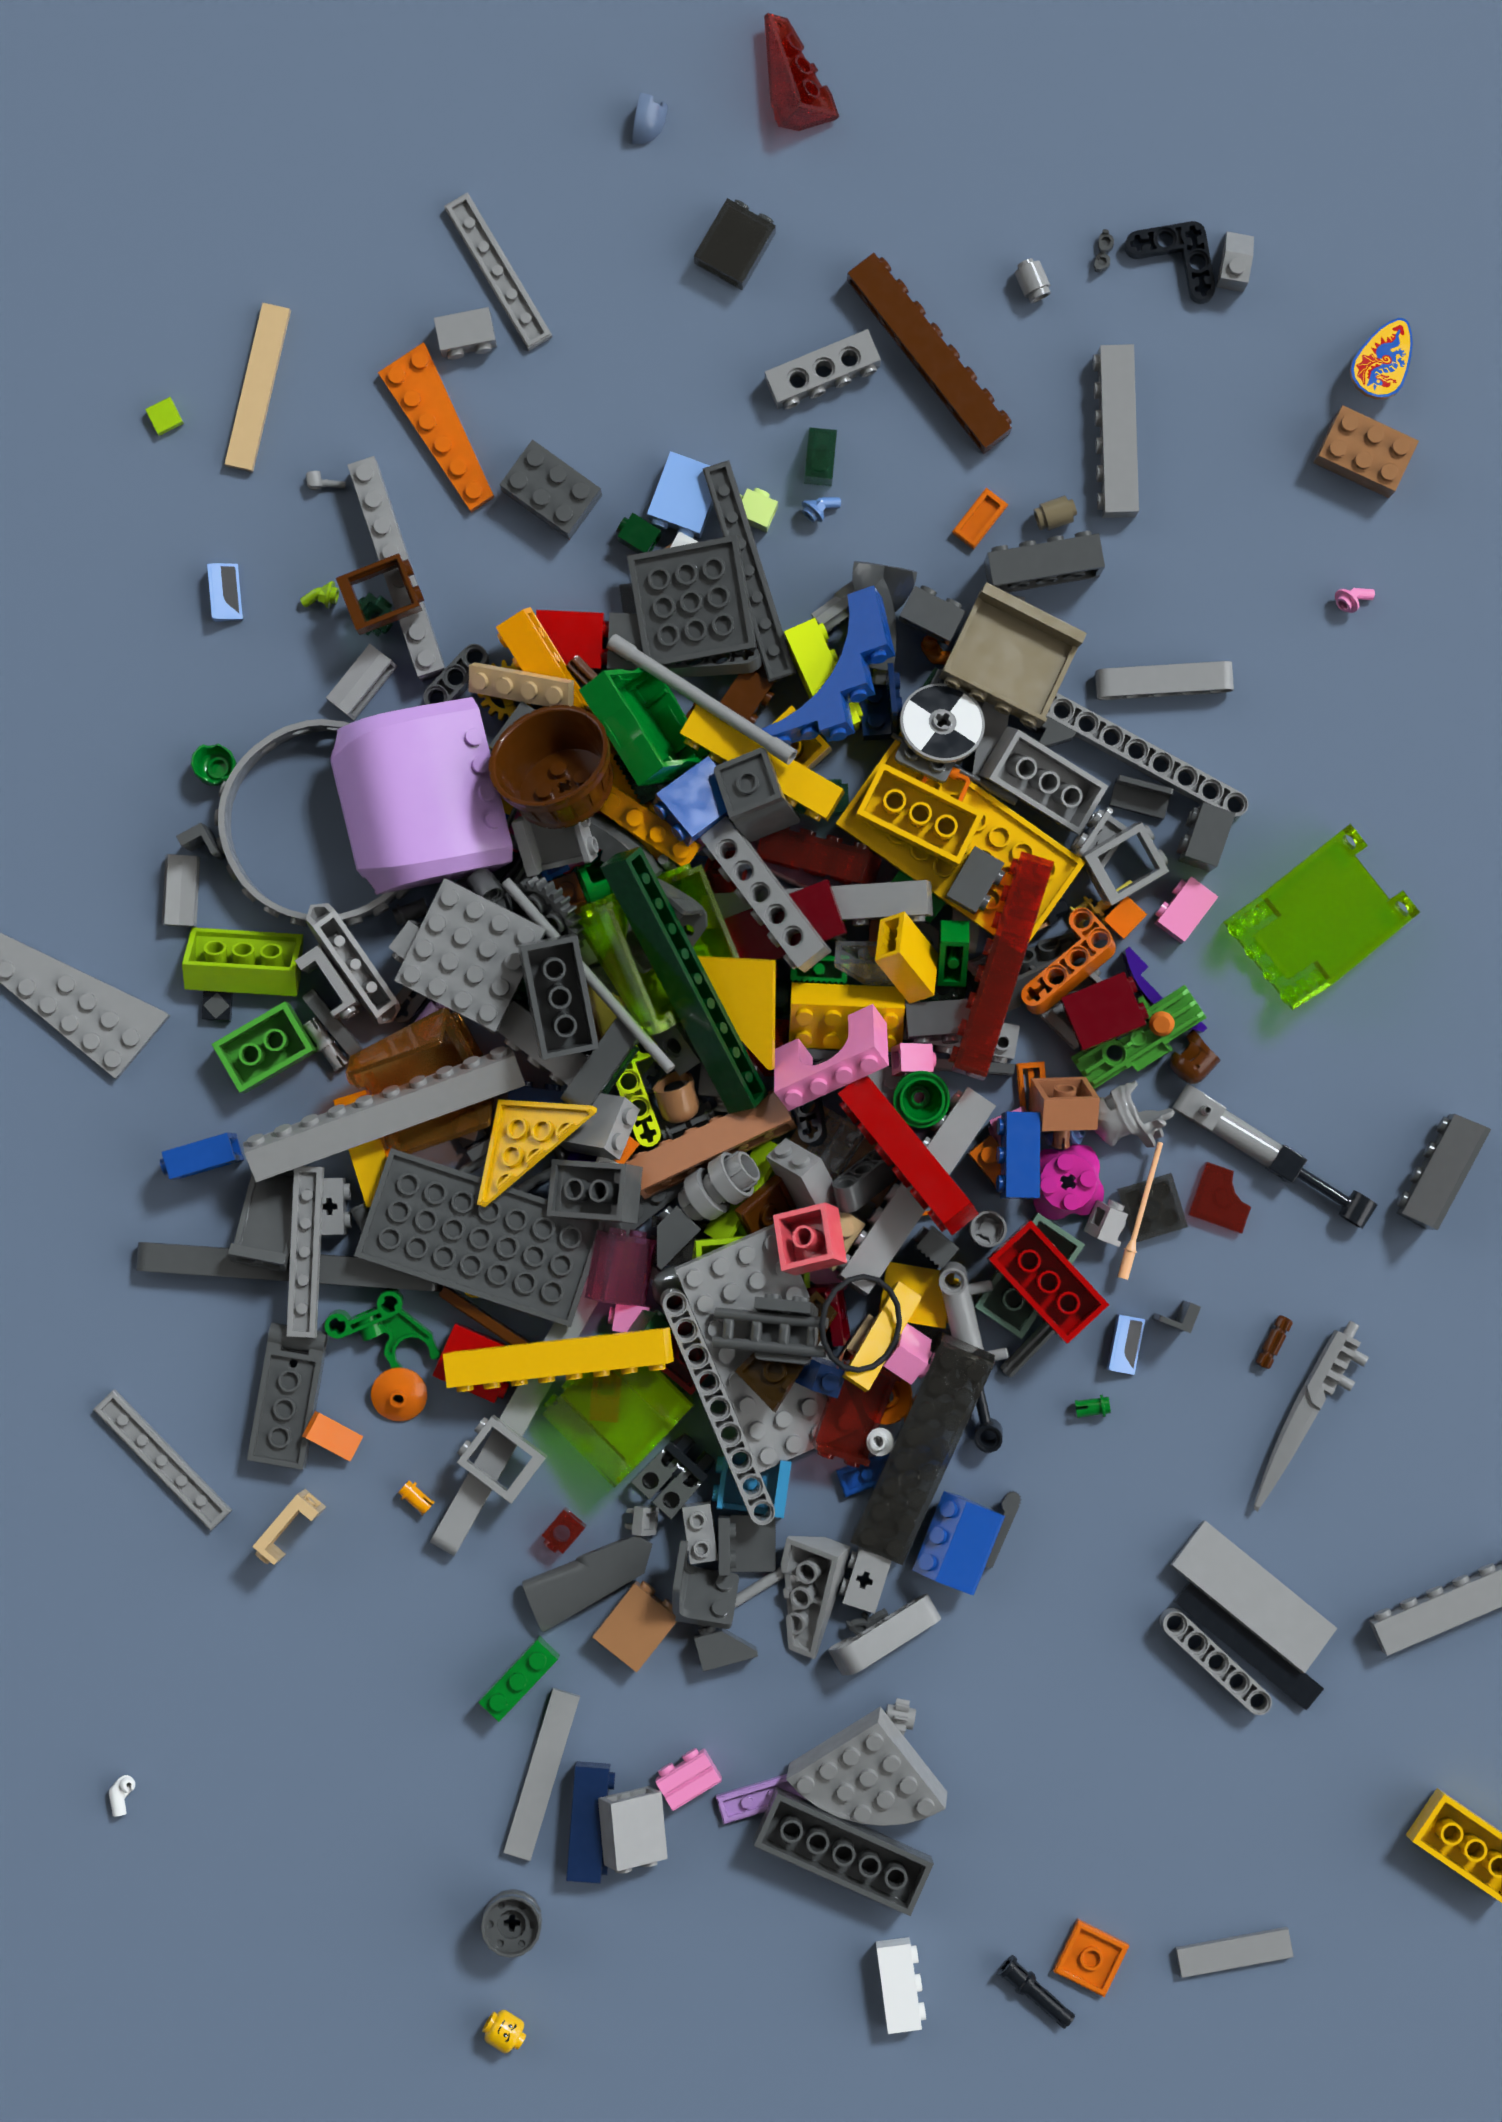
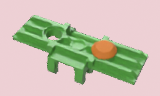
(1143, 1046)

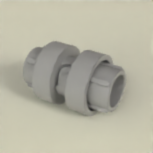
(711, 1190)

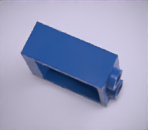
(201, 1156)

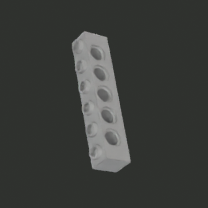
(812, 946)

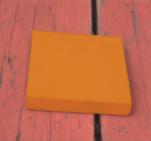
(1091, 1957)

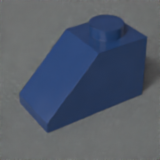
(822, 1377)

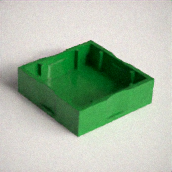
(642, 724)

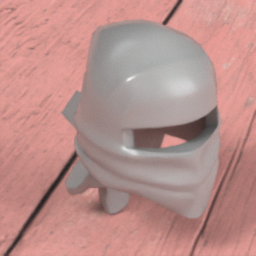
(1121, 1118)

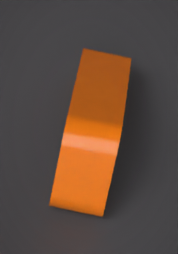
(1064, 965)

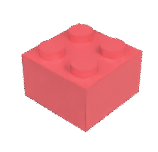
(809, 1239)

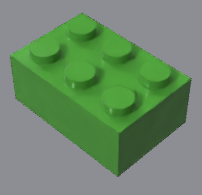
(264, 1047)

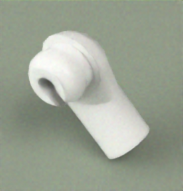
(119, 1792)

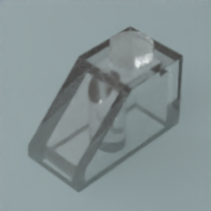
(858, 961)

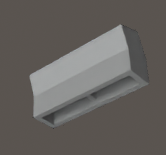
(361, 681)
(181, 890)

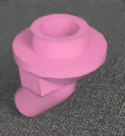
(1348, 599)

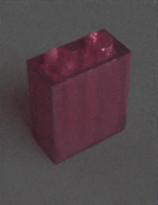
(621, 1267)

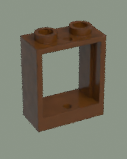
(348, 580)

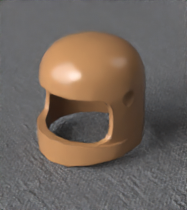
(679, 1104)

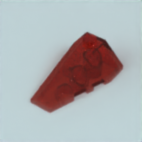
(793, 86)

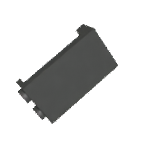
(265, 1224)

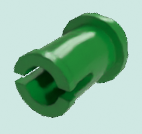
(1093, 1407)

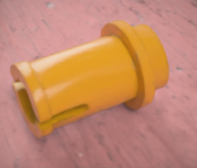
(415, 1497)

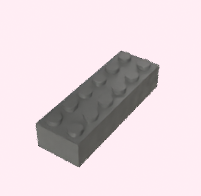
(843, 1851)

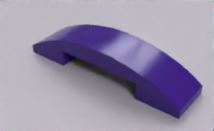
(1135, 967)

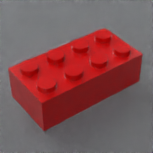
(1047, 1281)

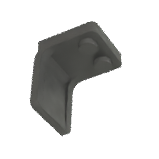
(754, 795)
(702, 1594)

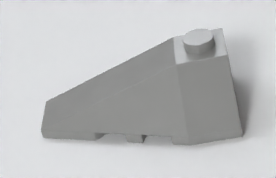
(812, 1580)

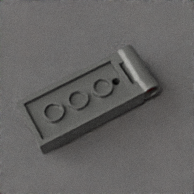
(287, 1398)

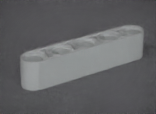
(1164, 680)
(1227, 1668)

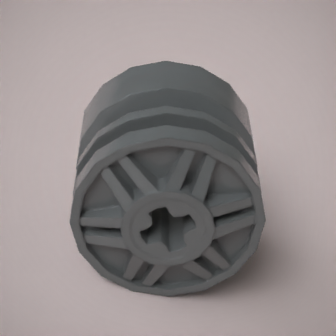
(497, 1932)

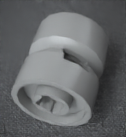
(987, 1228)

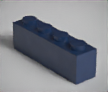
(585, 1841)

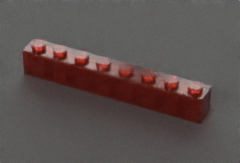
(1002, 965)

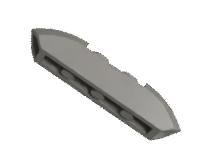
(352, 963)

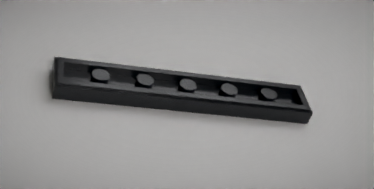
(1294, 1683)

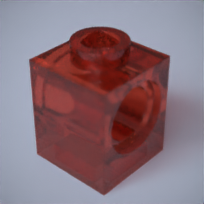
(569, 1520)

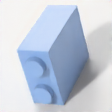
(681, 497)

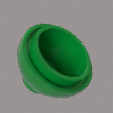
(935, 1100)

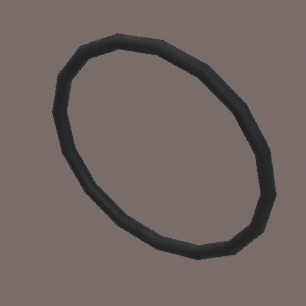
(823, 1317)

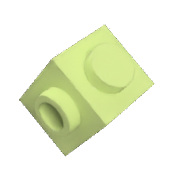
(759, 508)

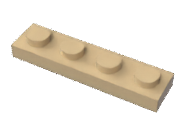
(520, 685)

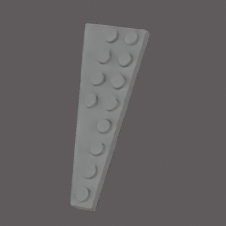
(88, 1012)

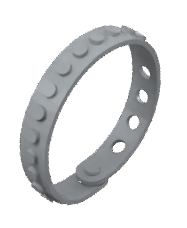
(223, 820)

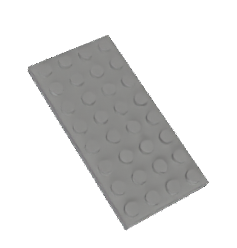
(732, 1280)

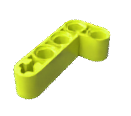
(639, 1093)

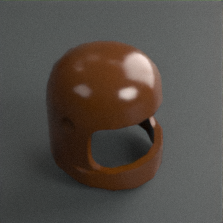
(1202, 1060)

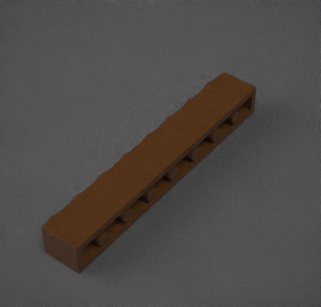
(929, 353)

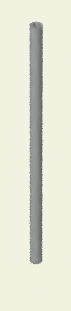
(593, 981)

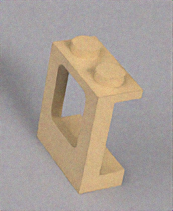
(302, 1502)

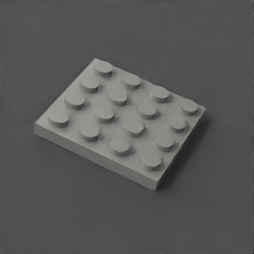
(468, 955)

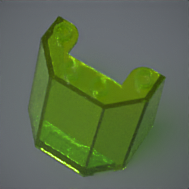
(617, 1417)

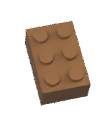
(1366, 451)

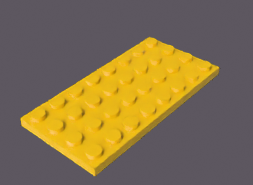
(999, 834)

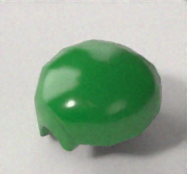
(212, 764)

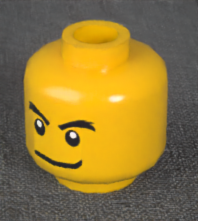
(504, 2031)

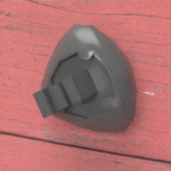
(663, 1280)

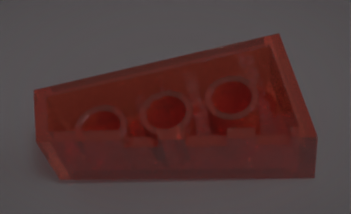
(820, 856)

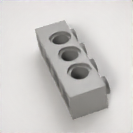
(858, 345)

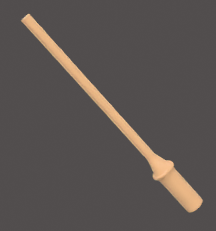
(1130, 1250)

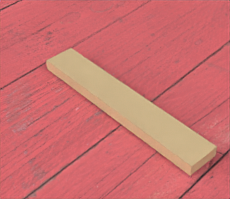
(257, 387)

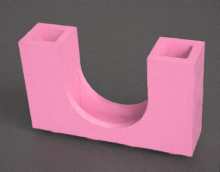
(864, 1053)

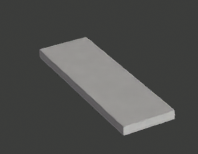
(1253, 1597)

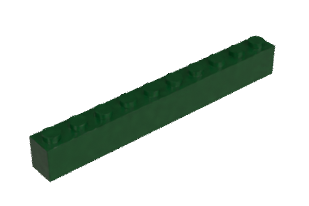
(684, 980)

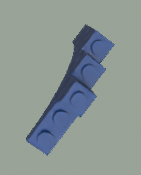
(851, 680)

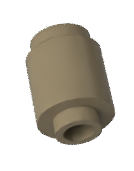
(1055, 513)

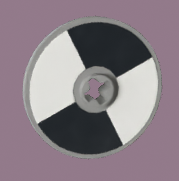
(944, 743)

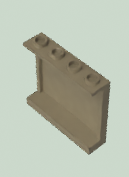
(1011, 655)

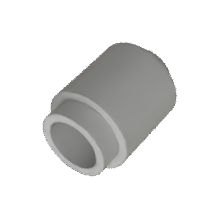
(1033, 280)

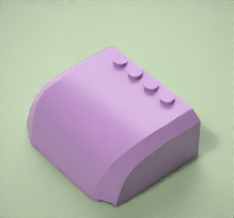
(420, 796)

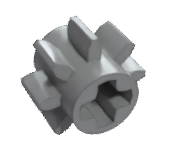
(901, 1715)

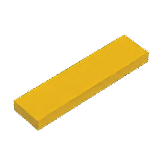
(881, 1335)

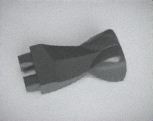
(894, 586)

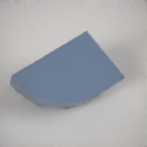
(648, 119)

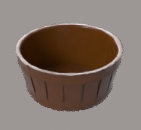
(548, 751)

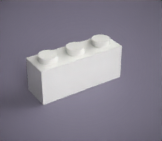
(900, 1985)

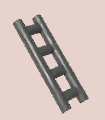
(755, 1343)

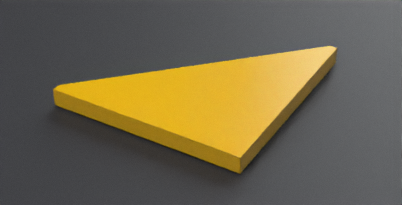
(748, 996)
(522, 1137)

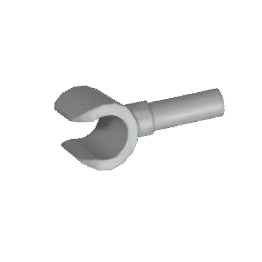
(315, 481)

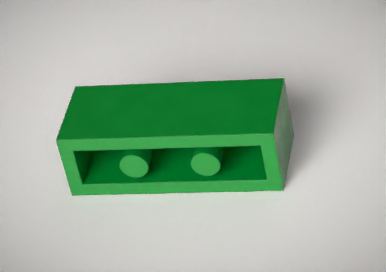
(519, 1678)

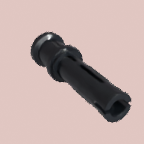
(1026, 1984)

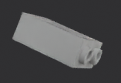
(1101, 879)
(483, 1429)

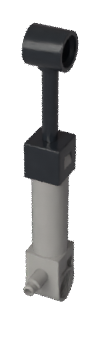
(1274, 1156)

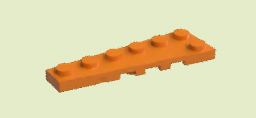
(426, 404)

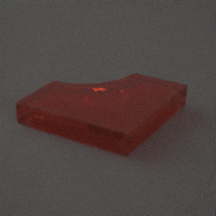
(1217, 1201)

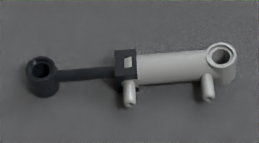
(965, 1327)

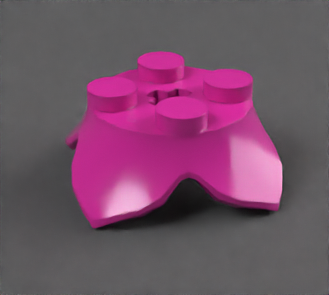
(1084, 1167)

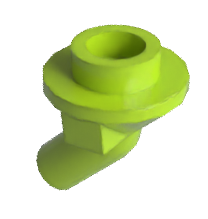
(327, 595)

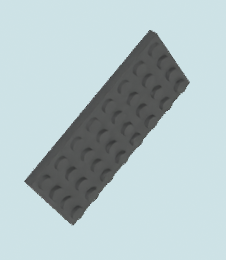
(506, 1252)

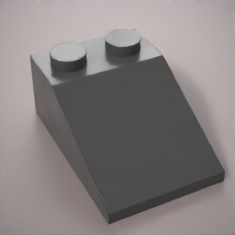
(594, 1191)

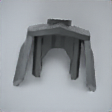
(688, 913)

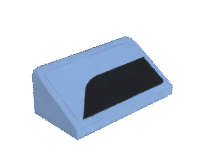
(224, 592)
(1125, 1344)

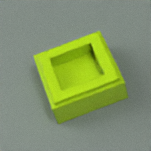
(164, 416)

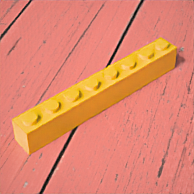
(558, 1358)

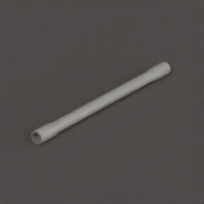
(772, 744)

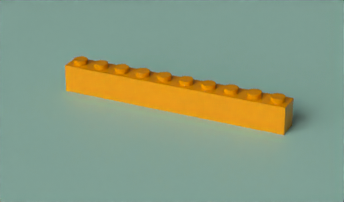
(537, 654)

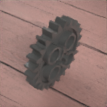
(552, 906)

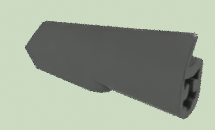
(587, 1579)

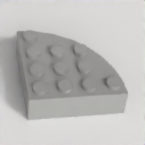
(868, 1775)

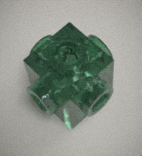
(372, 605)

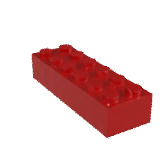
(912, 1160)

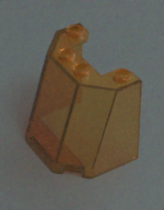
(415, 1051)

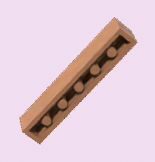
(697, 1146)

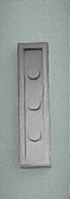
(1234, 1952)

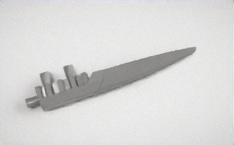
(1322, 1379)

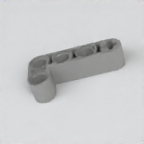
(883, 1637)

